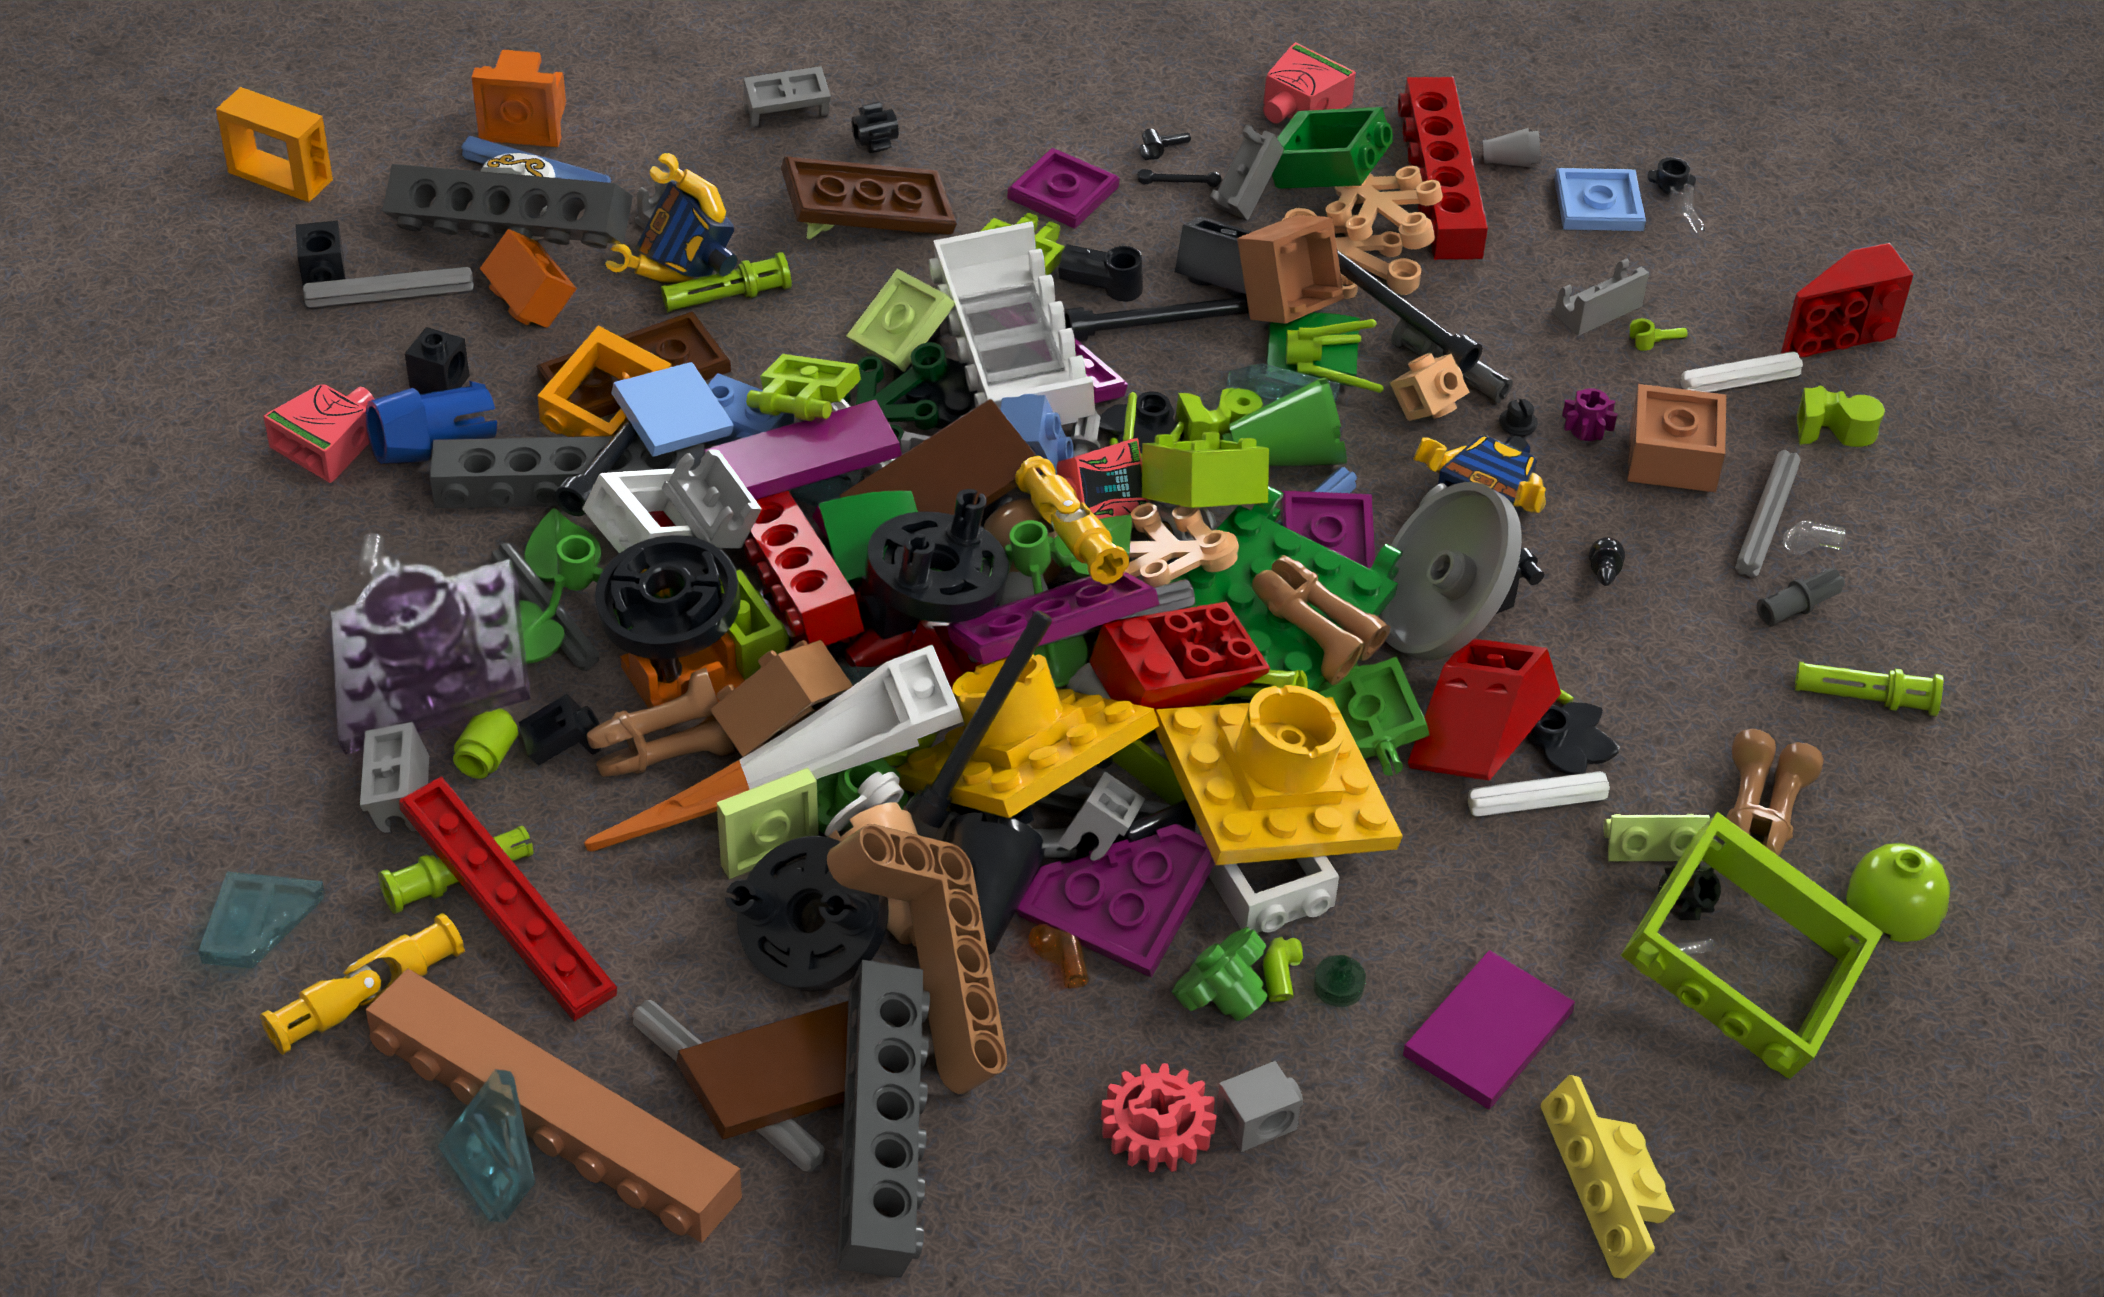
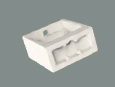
(622, 503)
(1281, 904)

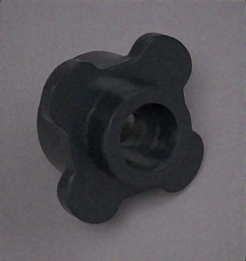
(1670, 173)

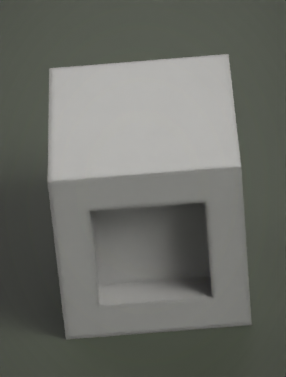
(1259, 1105)

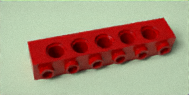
(1443, 154)
(801, 573)

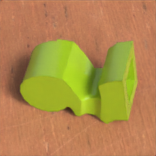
(1232, 406)
(1851, 419)

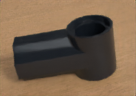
(1114, 270)

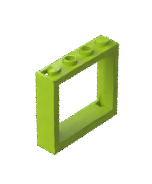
(1791, 898)

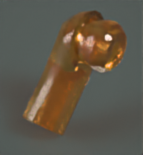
(1061, 950)

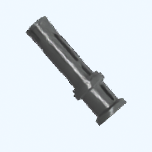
(1480, 377)

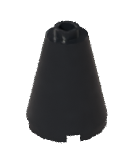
(1003, 866)

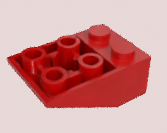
(1850, 303)
(1176, 657)
(1484, 708)

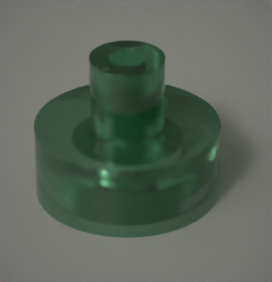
(1339, 980)

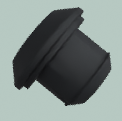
(1519, 418)

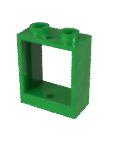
(1331, 147)

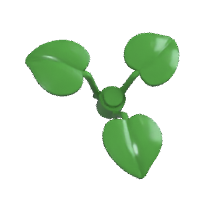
(1032, 554)
(568, 557)

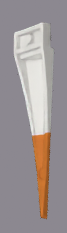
(863, 724)

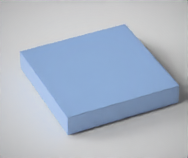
(1599, 199)
(672, 409)

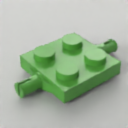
(1378, 710)

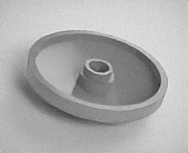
(1452, 570)

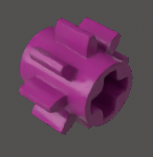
(1589, 414)

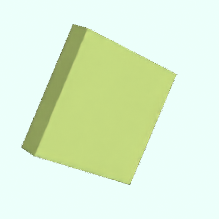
(900, 319)
(764, 819)

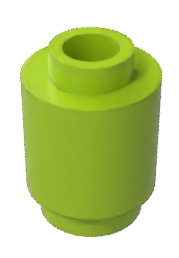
(485, 743)

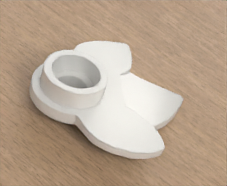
(874, 791)

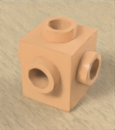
(1430, 387)

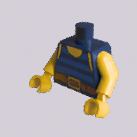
(684, 233)
(1496, 464)

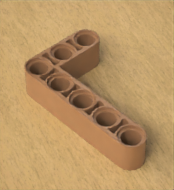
(948, 938)

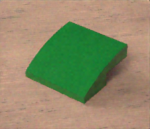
(1334, 357)
(853, 521)

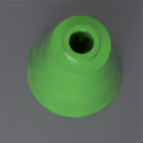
(1296, 428)

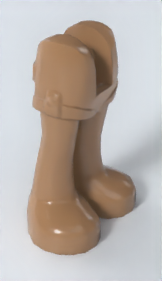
(1286, 595)
(634, 725)
(1795, 769)

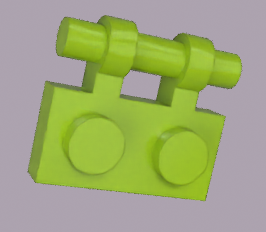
(803, 386)

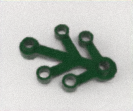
(928, 365)

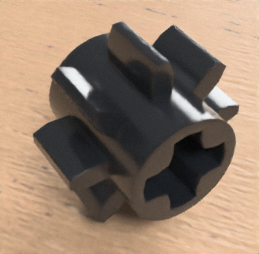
(875, 127)
(1698, 895)

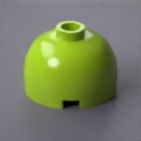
(1900, 891)

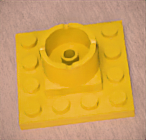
(1034, 742)
(1276, 778)

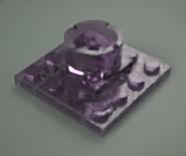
(428, 650)

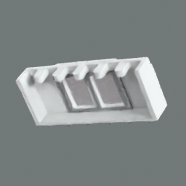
(1010, 320)

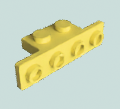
(1610, 1175)

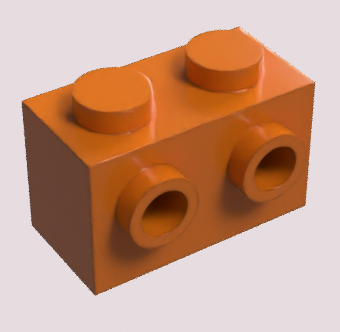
(527, 279)

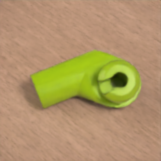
(1276, 967)

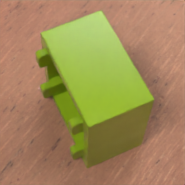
(1205, 471)

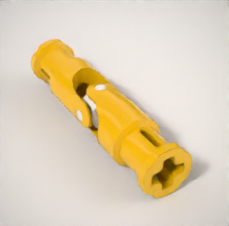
(1072, 520)
(333, 1000)

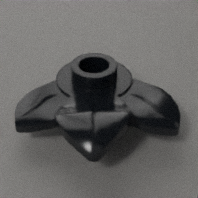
(1152, 418)
(1572, 739)

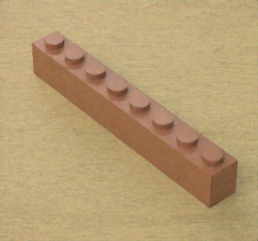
(559, 1106)

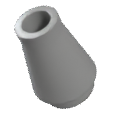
(1513, 149)

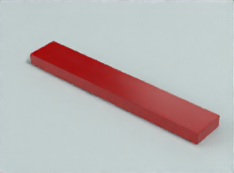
(508, 898)

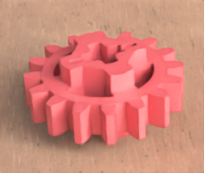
(1156, 1115)

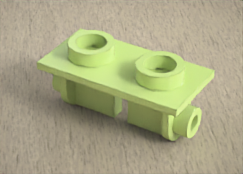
(1651, 836)

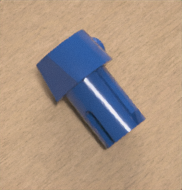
(406, 423)

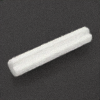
(1742, 373)
(1538, 794)

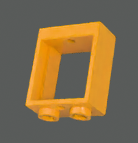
(303, 131)
(607, 353)

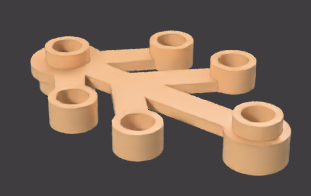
(1414, 228)
(1401, 274)
(1210, 548)

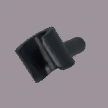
(1154, 144)

